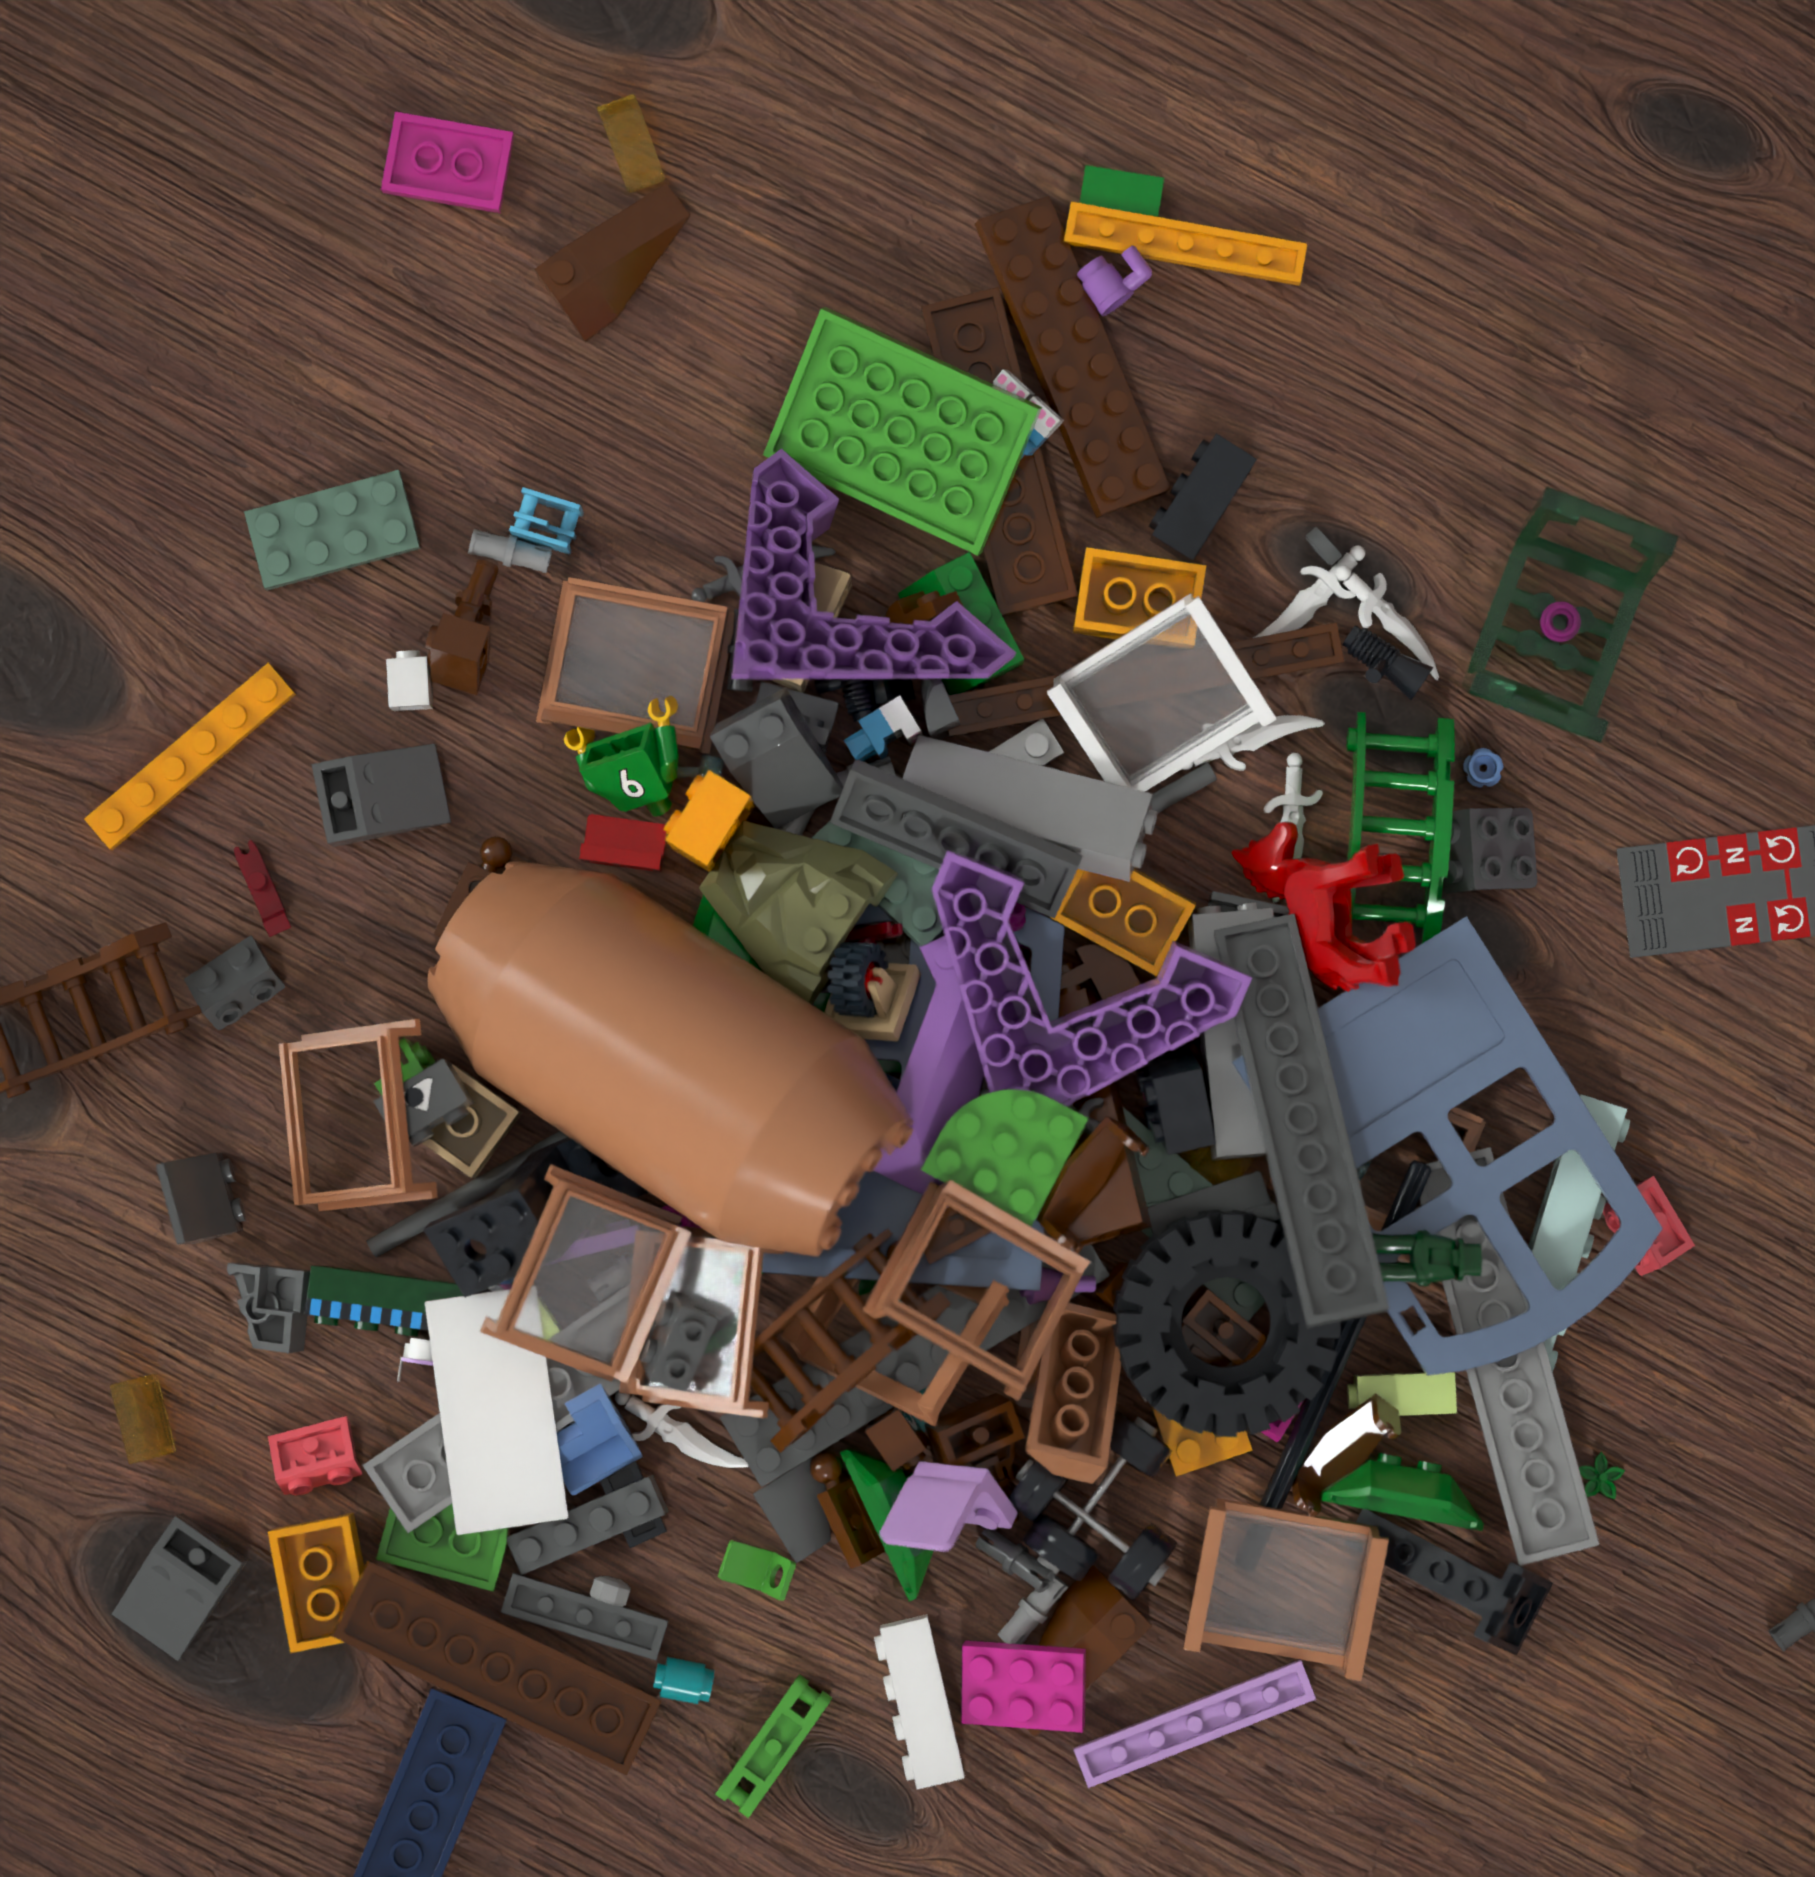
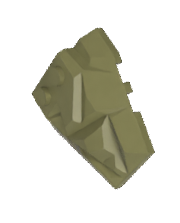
(793, 900)

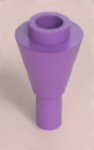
(1049, 1282)

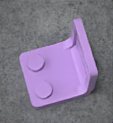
(940, 1501)

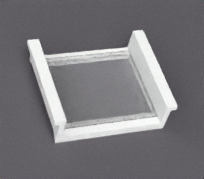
(1159, 697)

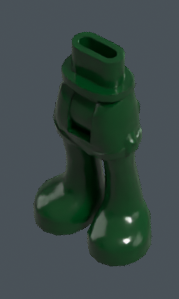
(1431, 1258)

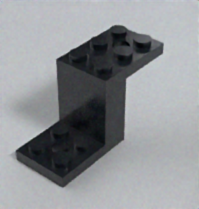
(511, 1216)

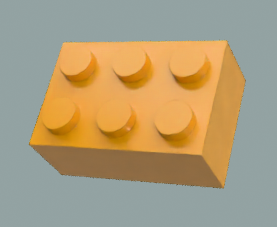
(1128, 589)
(708, 819)
(1126, 917)
(315, 1576)

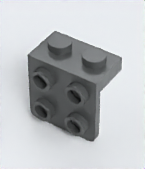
(1491, 850)

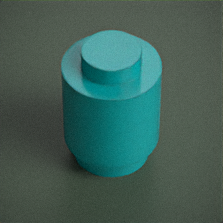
(684, 1680)

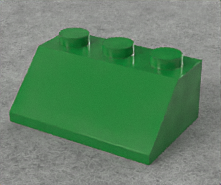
(965, 578)

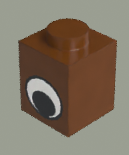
(898, 1438)

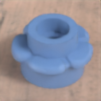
(1486, 757)

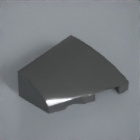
(937, 708)
(273, 1305)
(796, 1511)

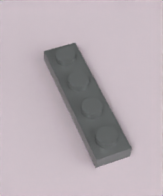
(587, 1525)
(584, 1616)

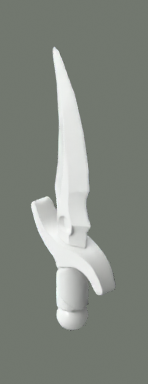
(1316, 596)
(1393, 622)
(1256, 737)
(1293, 801)
(677, 1432)

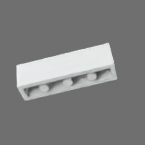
(921, 1702)

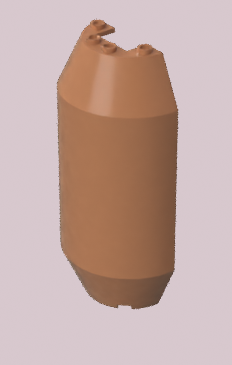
(665, 1054)

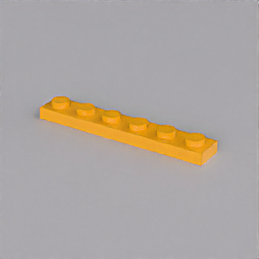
(1186, 243)
(189, 756)

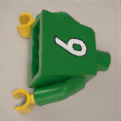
(632, 765)

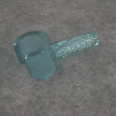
(707, 763)

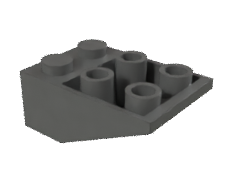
(381, 794)
(179, 1585)

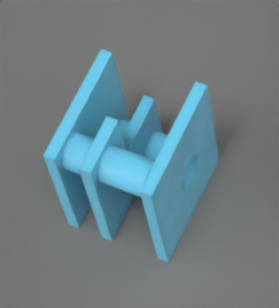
(525, 520)

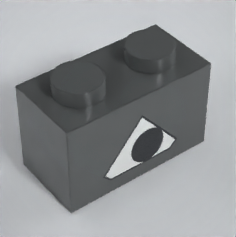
(431, 1099)

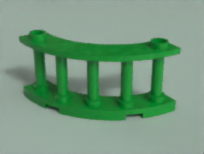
(1434, 828)

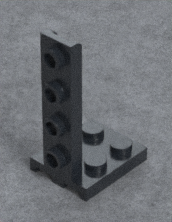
(1505, 1604)

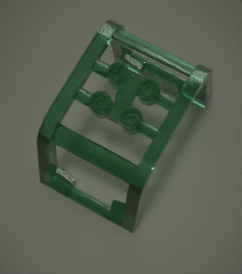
(1564, 508)

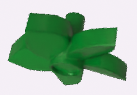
(1600, 1477)

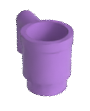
(1107, 286)

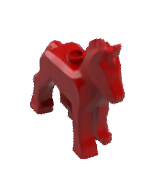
(1322, 907)

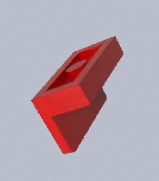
(624, 843)

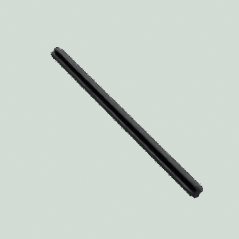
(1314, 1409)

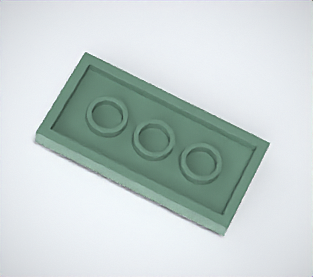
(332, 530)
(910, 895)

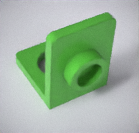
(756, 1569)

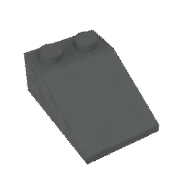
(777, 758)
(201, 1198)

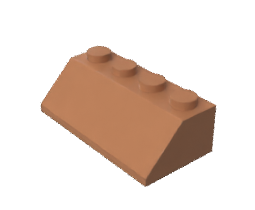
(1076, 1395)

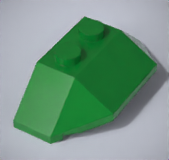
(879, 1490)
(1404, 1491)

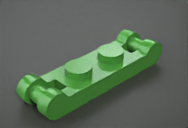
(773, 1746)

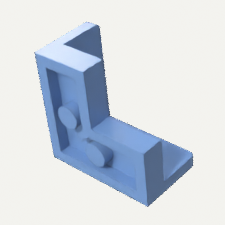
(596, 1442)

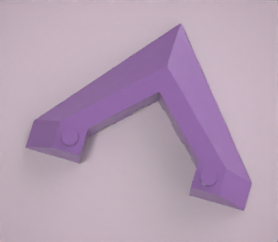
(779, 619)
(1084, 1047)
(940, 1073)

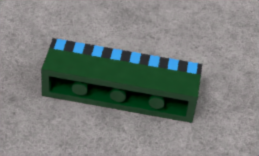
(373, 1298)

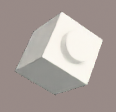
(409, 682)

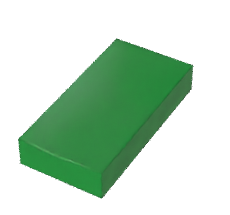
(1122, 190)

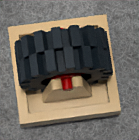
(870, 992)

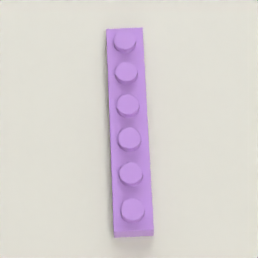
(1194, 1723)

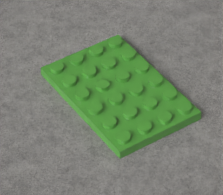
(903, 430)

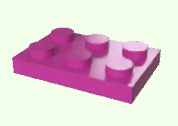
(447, 162)
(1023, 1686)

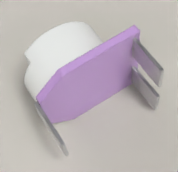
(416, 1352)

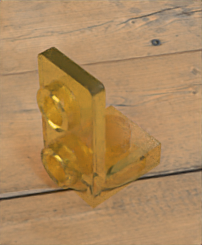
(631, 143)

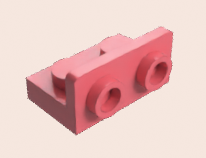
(1672, 1239)
(314, 1456)

